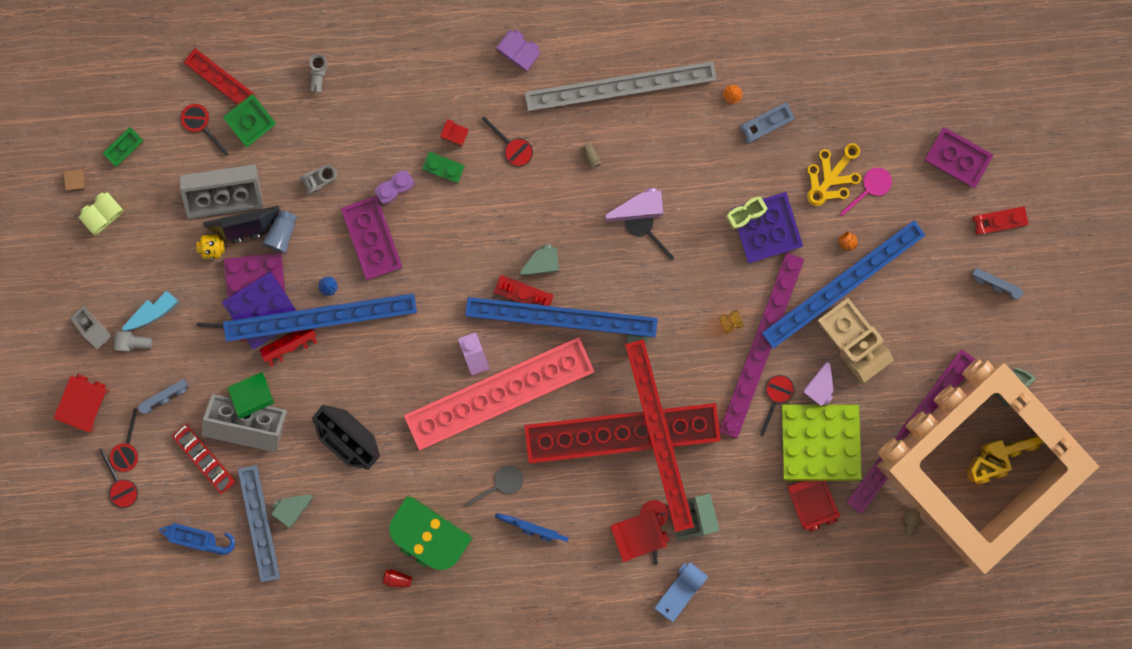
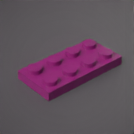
(371, 237)

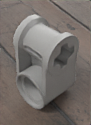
(317, 179)

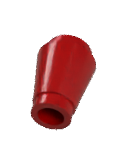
(394, 578)

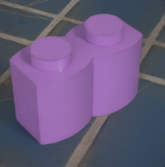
(518, 50)
(390, 190)

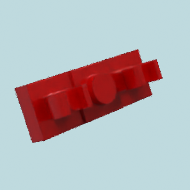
(522, 292)
(287, 344)

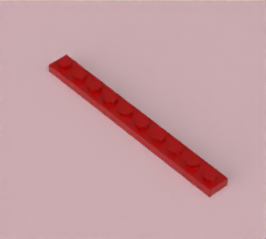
(659, 435)

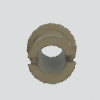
(591, 156)

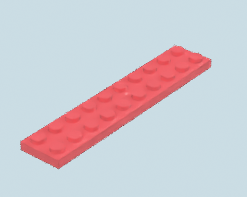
(499, 393)

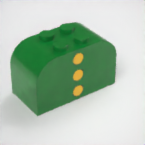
(427, 535)

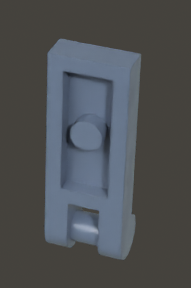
(767, 122)
(997, 284)
(163, 397)

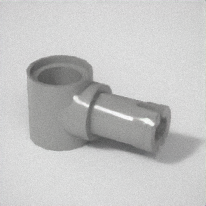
(317, 73)
(127, 341)

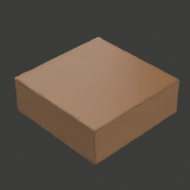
(74, 180)

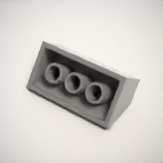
(221, 191)
(257, 430)

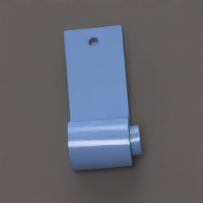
(681, 591)

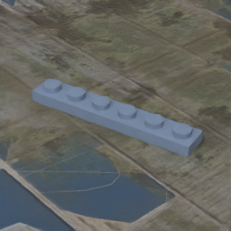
(259, 523)

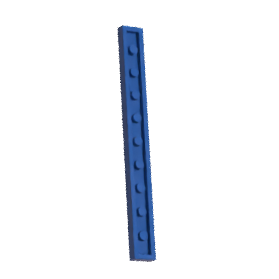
(843, 284)
(319, 317)
(561, 317)

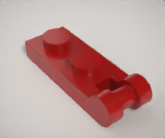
(1001, 220)

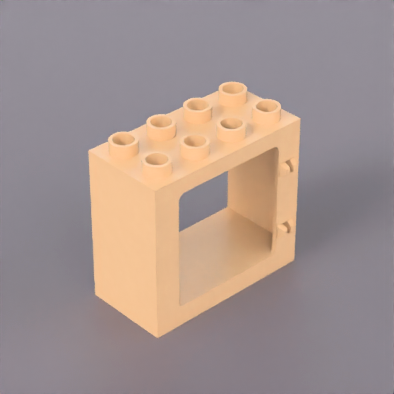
(903, 458)

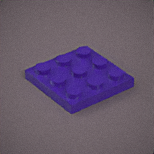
(772, 232)
(259, 298)

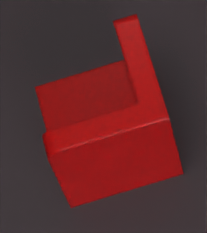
(454, 133)

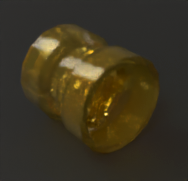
(735, 320)

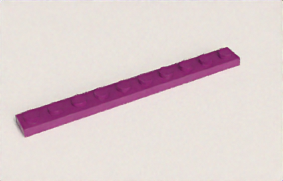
(760, 348)
(875, 478)

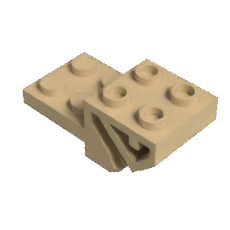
(858, 341)

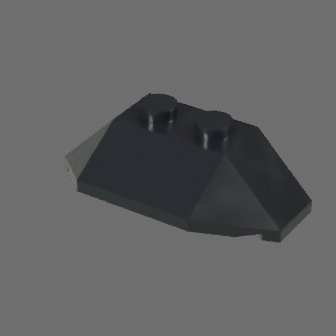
(244, 225)
(346, 437)

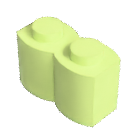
(750, 211)
(100, 213)

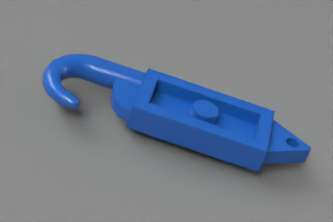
(530, 528)
(196, 538)

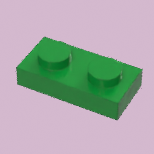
(123, 147)
(443, 167)

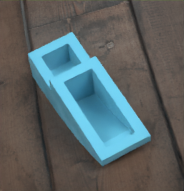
(151, 312)

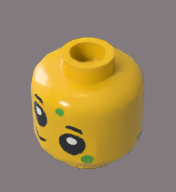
(211, 246)

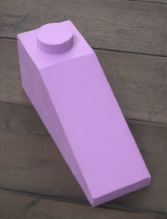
(645, 205)

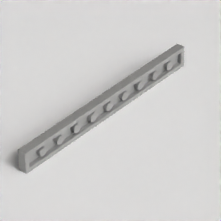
(620, 86)

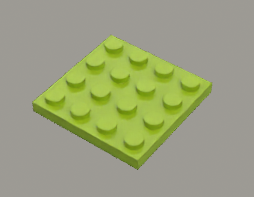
(821, 443)

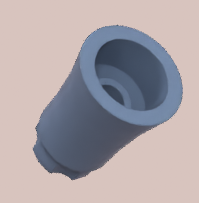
(280, 232)

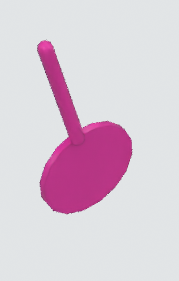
(876, 182)

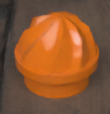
(732, 94)
(848, 241)

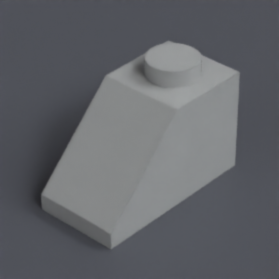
(90, 327)

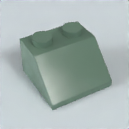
(703, 518)

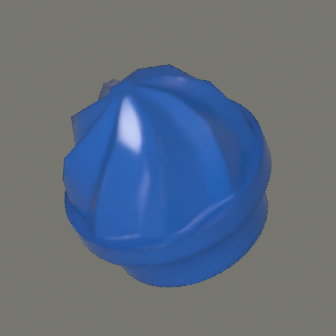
(328, 286)

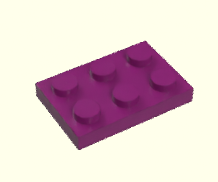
(958, 157)
(244, 270)

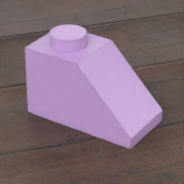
(473, 353)
(821, 386)

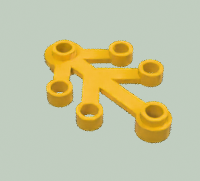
(830, 177)

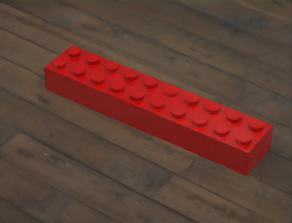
(618, 433)

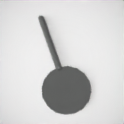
(507, 480)

